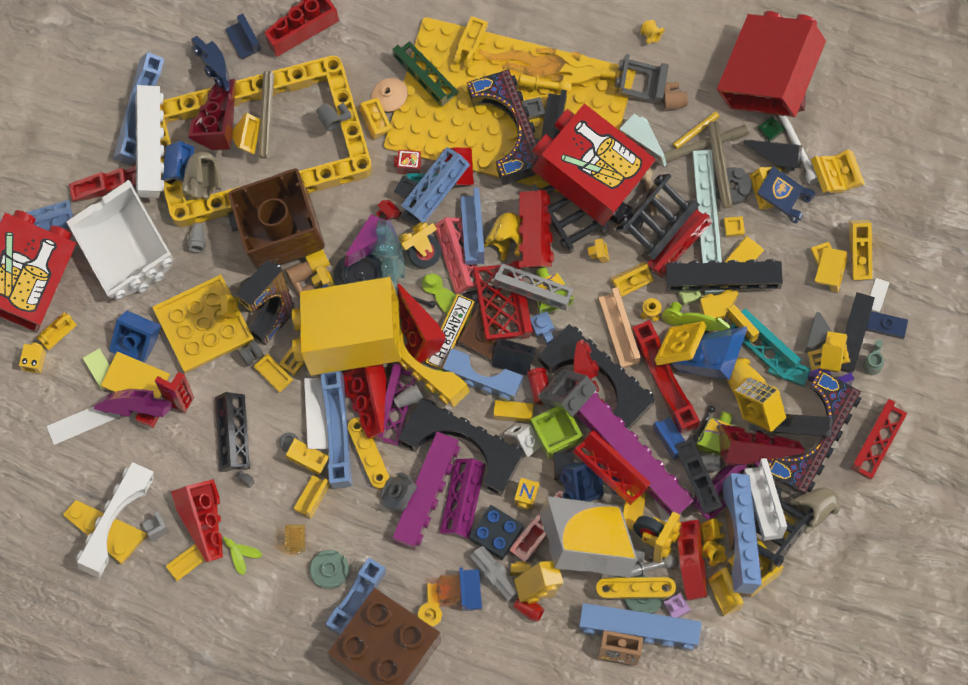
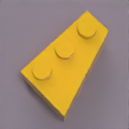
(539, 582)

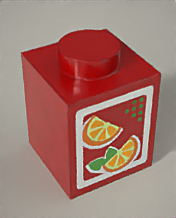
(408, 161)

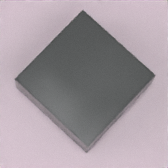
(534, 108)

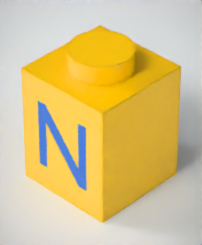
(526, 494)

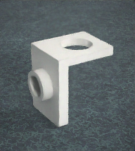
(525, 436)

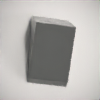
(818, 333)

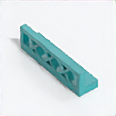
(773, 343)

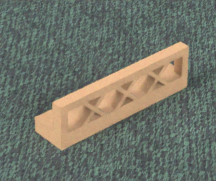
(619, 329)

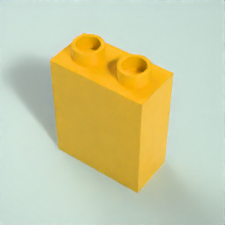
(347, 326)

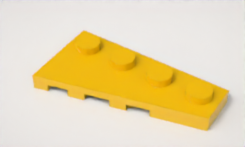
(121, 539)

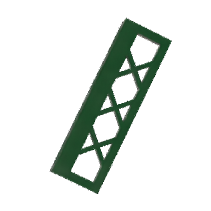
(421, 76)

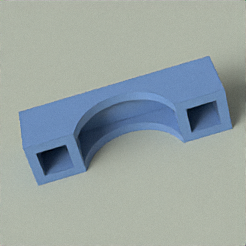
(504, 384)
(366, 580)

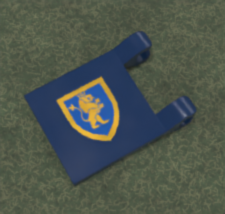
(783, 192)

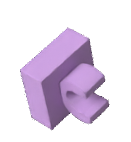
(676, 606)

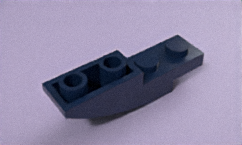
(213, 61)

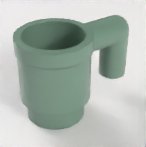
(874, 361)

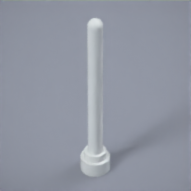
(811, 176)

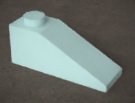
(640, 132)

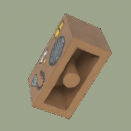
(620, 648)

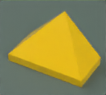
(246, 133)

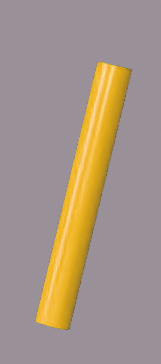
(697, 129)

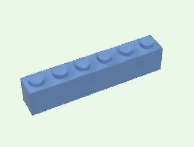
(651, 627)

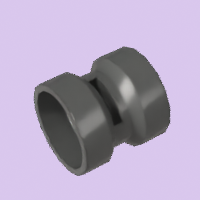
(246, 354)

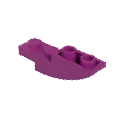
(130, 400)

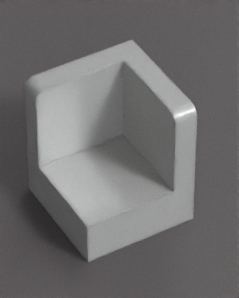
(155, 527)

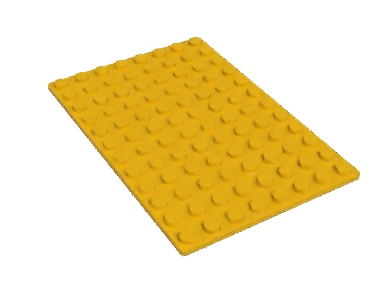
(485, 129)

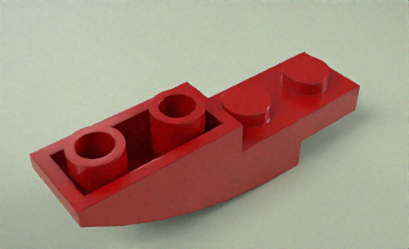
(583, 363)
(691, 560)

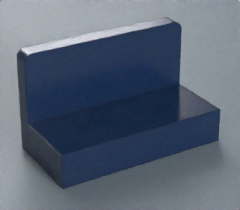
(243, 38)

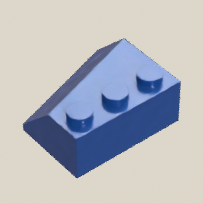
(715, 354)

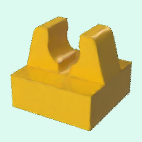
(599, 251)
(323, 277)
(228, 306)
(711, 531)

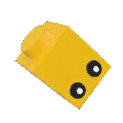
(32, 358)

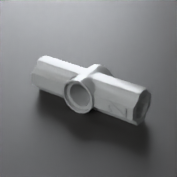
(495, 573)

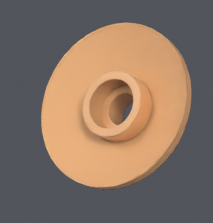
(396, 96)

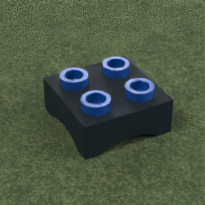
(496, 532)

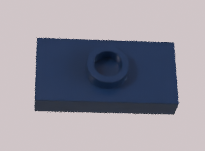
(887, 325)

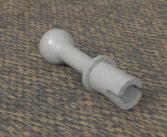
(640, 569)

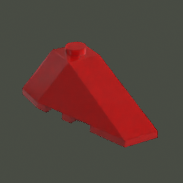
(420, 329)
(199, 512)

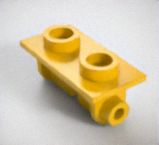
(56, 331)

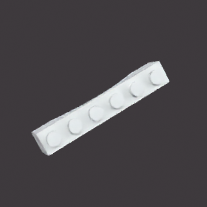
(133, 486)

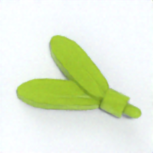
(238, 550)

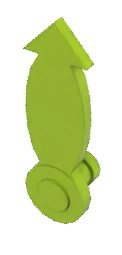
(433, 285)
(674, 317)

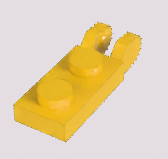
(471, 40)

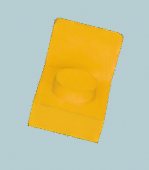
(833, 352)

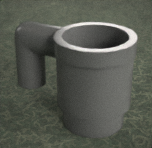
(330, 118)

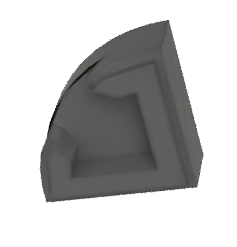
(245, 478)

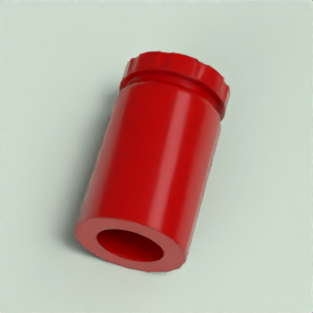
(538, 382)

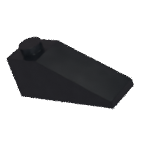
(779, 153)

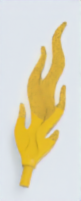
(559, 63)

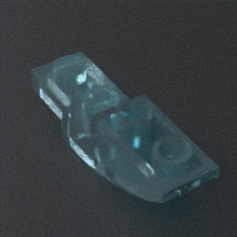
(390, 250)

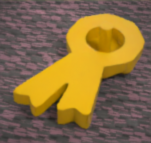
(430, 611)

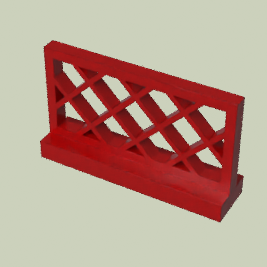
(519, 304)

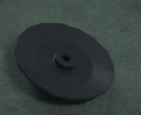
(362, 270)

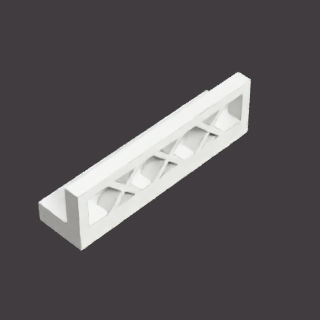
(766, 502)

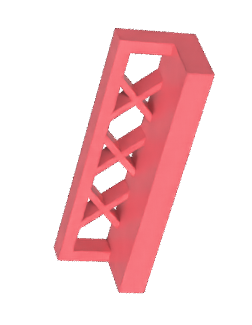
(454, 254)

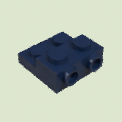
(581, 482)

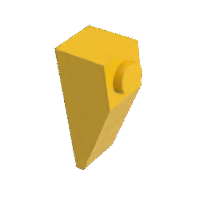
(861, 249)

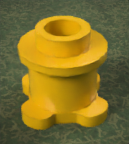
(651, 31)
(649, 313)
(714, 552)

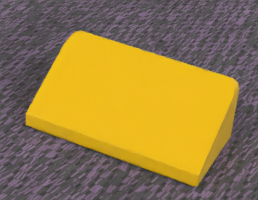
(375, 118)
(849, 169)
(745, 251)
(632, 279)
(513, 411)

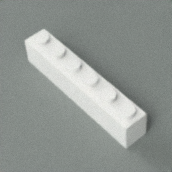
(148, 141)

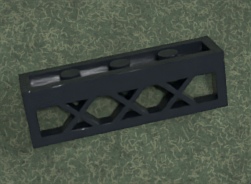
(554, 109)
(801, 425)
(228, 430)

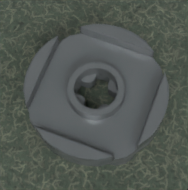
(743, 187)
(405, 487)

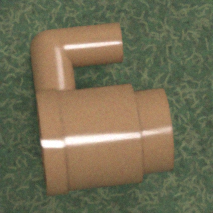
(674, 99)
(297, 274)

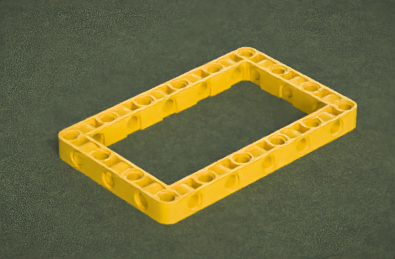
(247, 89)

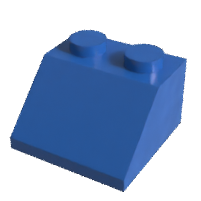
(134, 336)

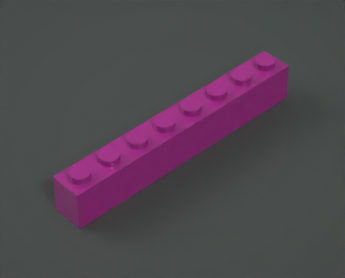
(663, 486)

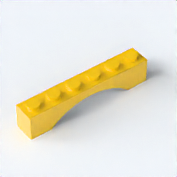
(446, 384)

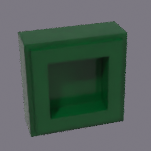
(770, 129)

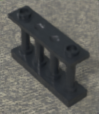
(675, 221)
(566, 242)
(778, 558)

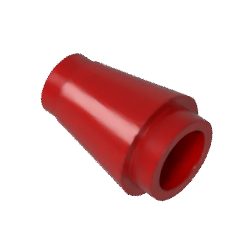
(531, 611)

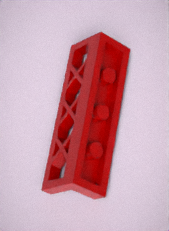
(680, 242)
(177, 391)
(875, 432)
(614, 465)

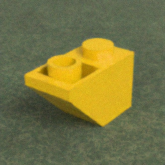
(718, 305)

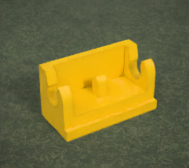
(308, 458)

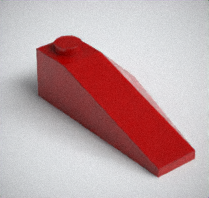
(367, 392)

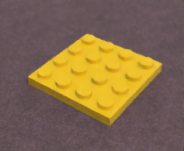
(196, 329)

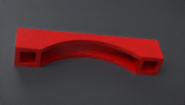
(670, 390)

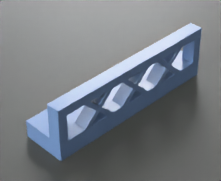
(437, 186)
(54, 214)
(472, 228)

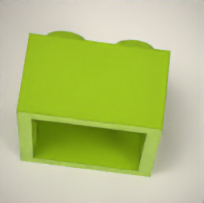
(556, 431)

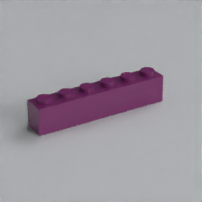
(429, 484)

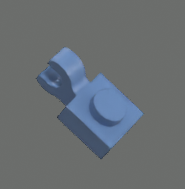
(543, 326)

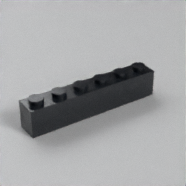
(723, 275)

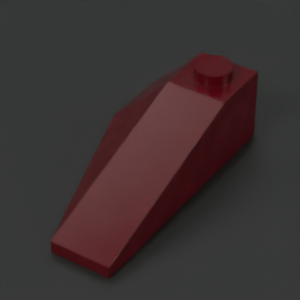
(215, 120)
(749, 448)

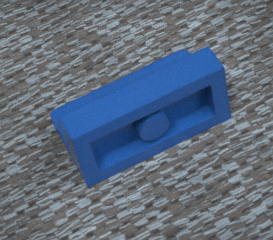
(175, 160)
(669, 436)
(470, 589)

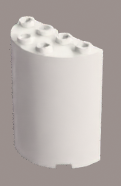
(121, 243)

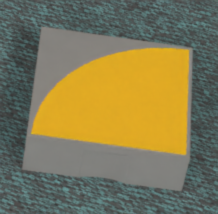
(588, 536)

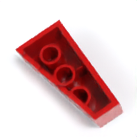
(300, 24)
(535, 230)

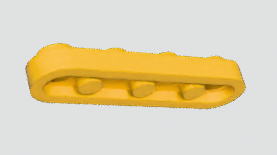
(368, 455)
(635, 588)

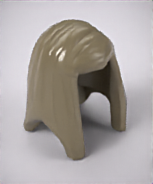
(201, 176)
(822, 501)

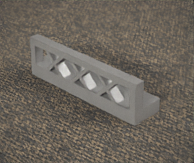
(532, 291)

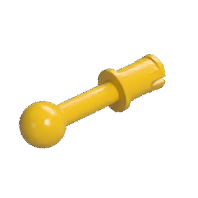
(535, 82)

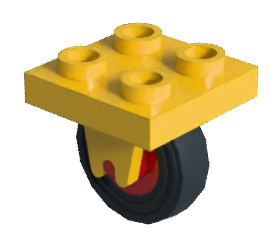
(421, 247)
(658, 533)

